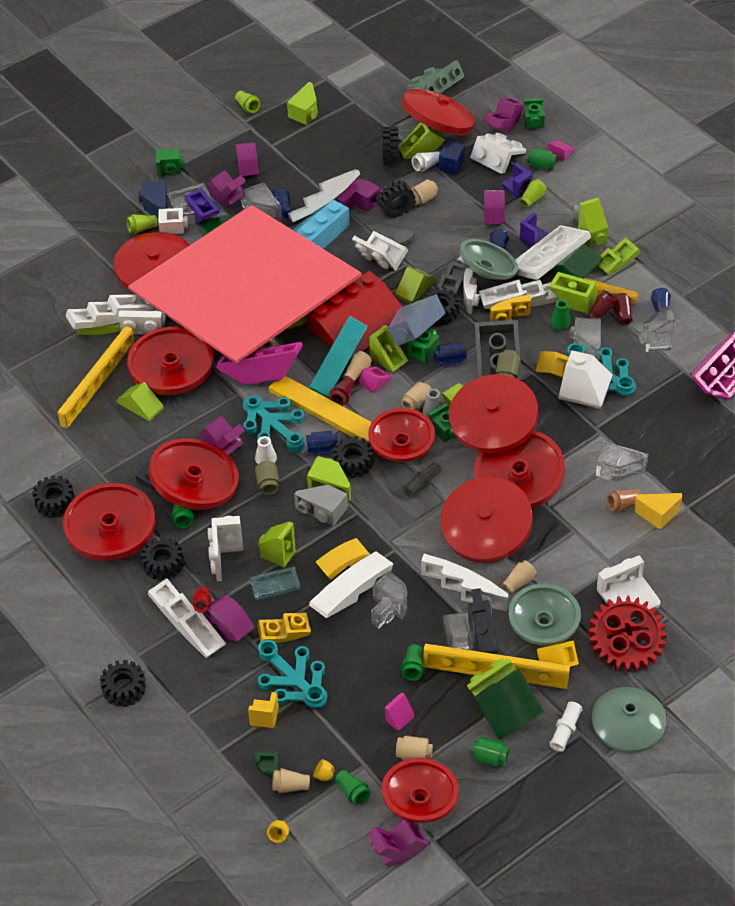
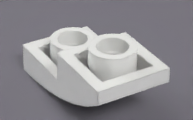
(471, 297)

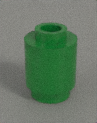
(542, 159)
(490, 752)

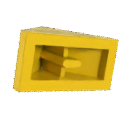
(658, 508)

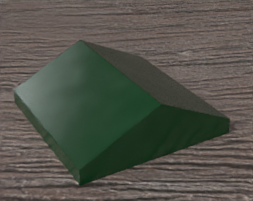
(578, 263)

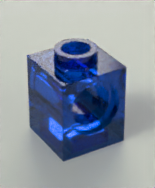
(451, 157)

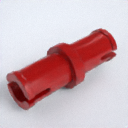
(201, 599)

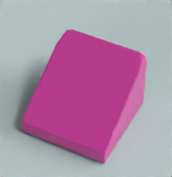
(560, 149)
(374, 378)
(399, 712)

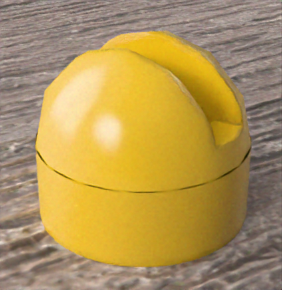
(324, 771)
(273, 830)

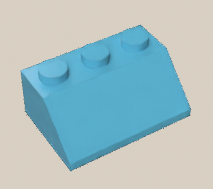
(324, 224)

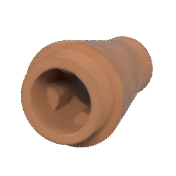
(621, 499)

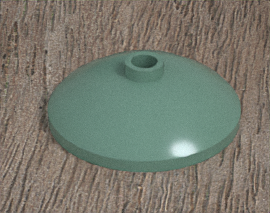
(488, 259)
(544, 605)
(624, 729)

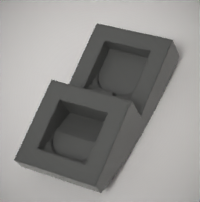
(453, 278)

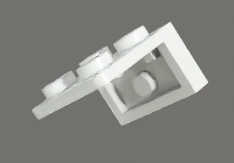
(495, 151)
(381, 249)
(142, 321)
(223, 537)
(626, 580)

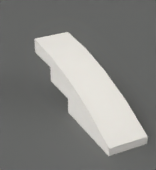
(329, 190)
(539, 293)
(107, 312)
(463, 580)
(348, 586)
(186, 620)

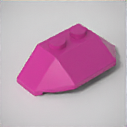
(261, 364)
(717, 370)

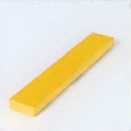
(96, 377)
(321, 408)
(475, 662)

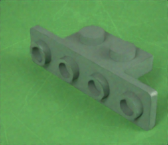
(438, 79)

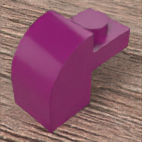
(506, 115)
(247, 159)
(225, 189)
(360, 194)
(494, 207)
(222, 435)
(229, 618)
(398, 844)

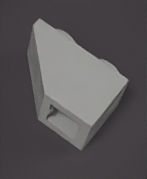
(322, 502)

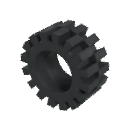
(390, 144)
(401, 204)
(448, 299)
(354, 446)
(50, 487)
(159, 548)
(118, 672)

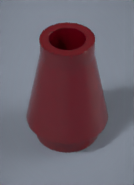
(603, 303)
(623, 308)
(342, 391)

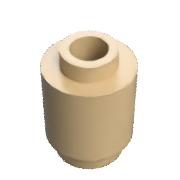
(424, 192)
(416, 396)
(413, 747)

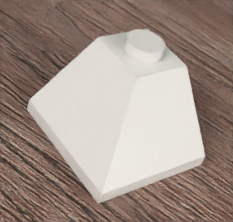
(585, 380)

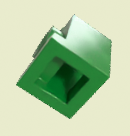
(533, 113)
(169, 161)
(426, 342)
(441, 422)

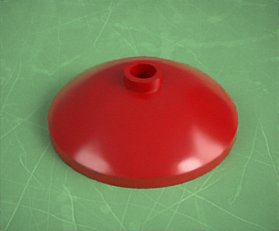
(401, 434)
(423, 781)

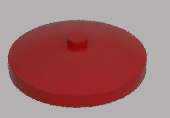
(438, 111)
(144, 254)
(170, 360)
(493, 413)
(533, 466)
(193, 474)
(486, 519)
(109, 522)

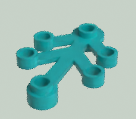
(622, 385)
(256, 406)
(293, 677)

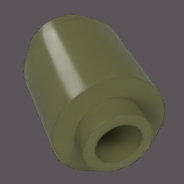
(508, 363)
(267, 477)

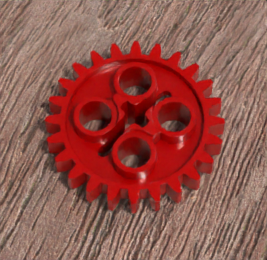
(633, 653)

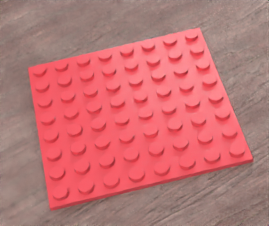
(244, 283)

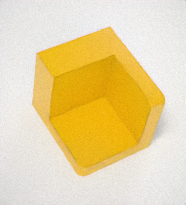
(552, 363)
(559, 653)
(264, 712)

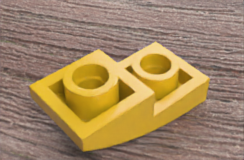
(511, 308)
(341, 557)
(289, 628)

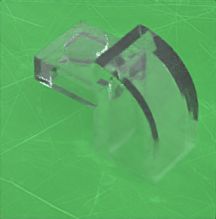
(392, 599)
(458, 631)

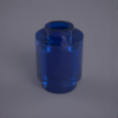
(450, 353)
(321, 442)

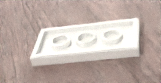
(550, 251)

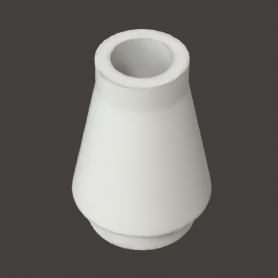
(425, 160)
(265, 451)

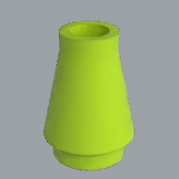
(249, 102)
(534, 191)
(140, 223)

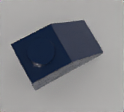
(153, 197)

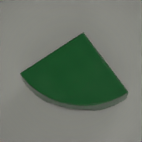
(267, 762)

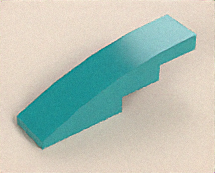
(338, 356)

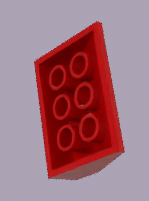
(364, 300)

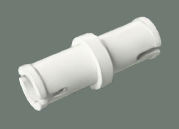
(565, 726)

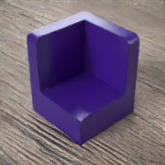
(519, 181)
(529, 232)

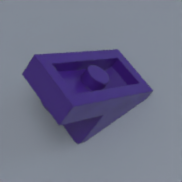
(201, 206)

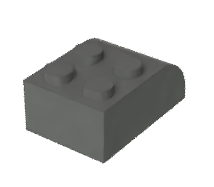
(493, 339)

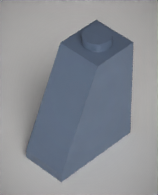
(415, 319)

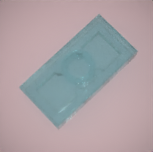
(274, 583)

